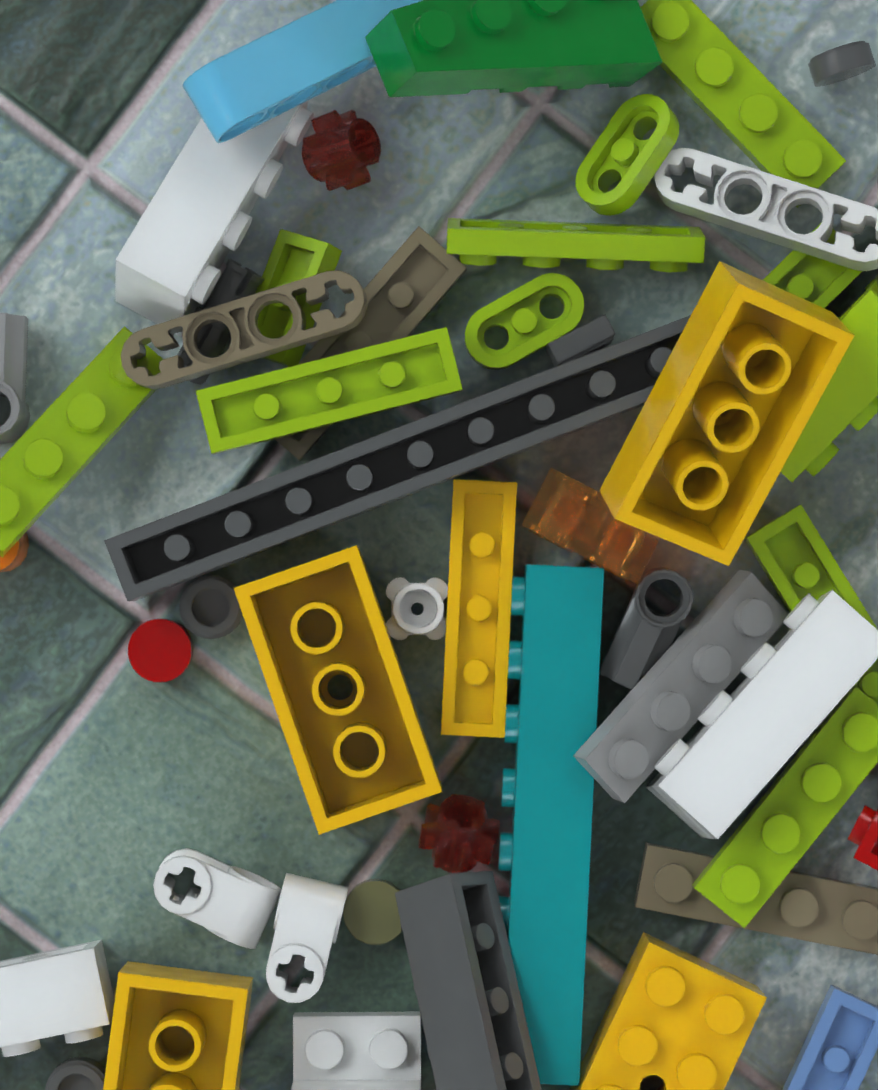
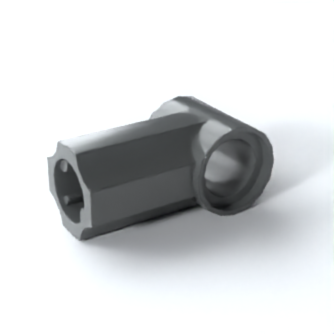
(644, 634)

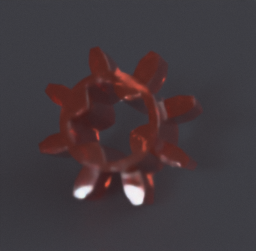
(341, 150)
(459, 834)

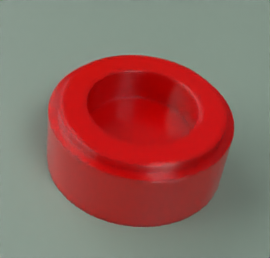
(160, 650)

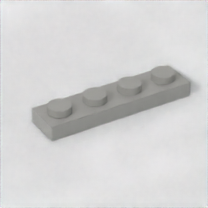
(681, 685)

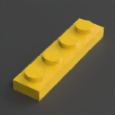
(478, 608)

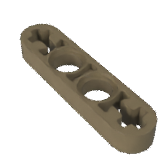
(242, 321)

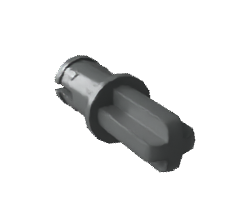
(232, 285)

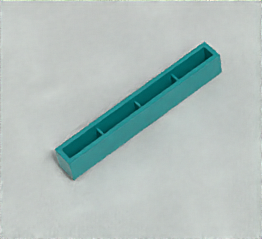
(551, 805)

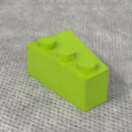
(848, 396)

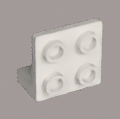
(357, 1050)

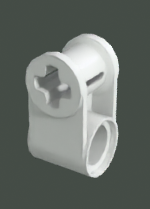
(230, 899)
(304, 926)

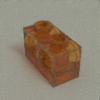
(582, 524)

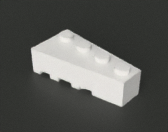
(201, 215)

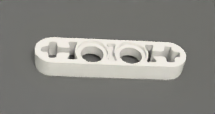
(769, 219)

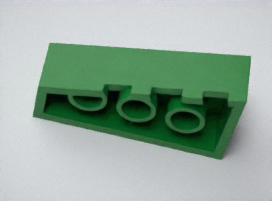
(511, 45)

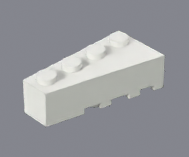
(767, 715)

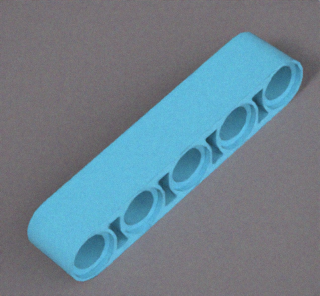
(286, 66)

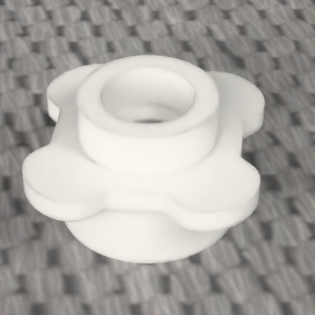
(402, 598)

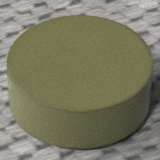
(372, 912)

